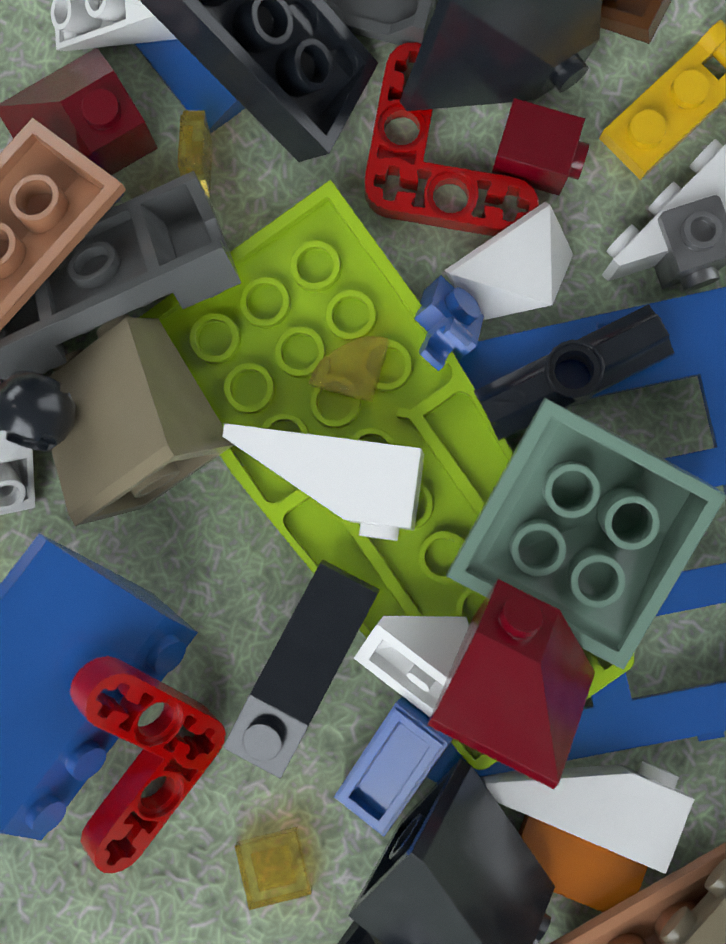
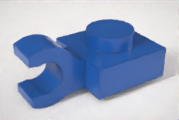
(451, 322)

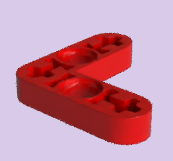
(409, 165)
(113, 834)

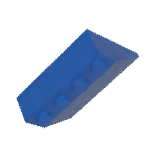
(53, 621)

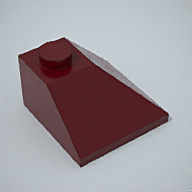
(86, 110)
(516, 685)

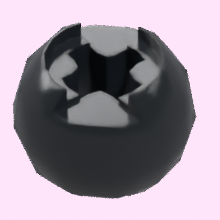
(35, 411)

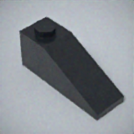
(301, 668)

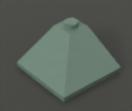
(588, 529)

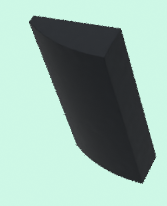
(280, 60)

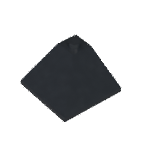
(501, 51)

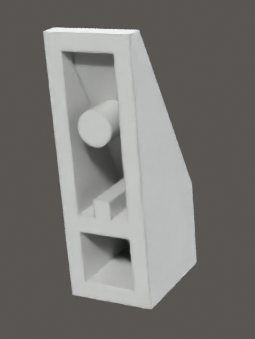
(349, 477)
(606, 805)

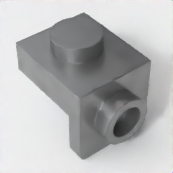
(694, 244)

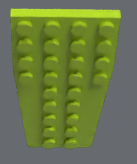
(302, 294)

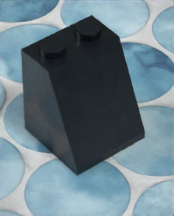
(456, 873)

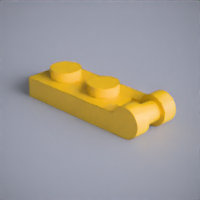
(670, 106)

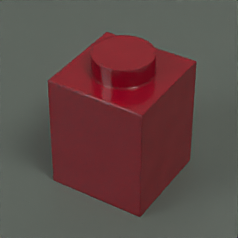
(541, 147)

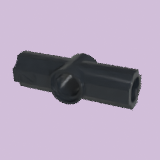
(608, 353)

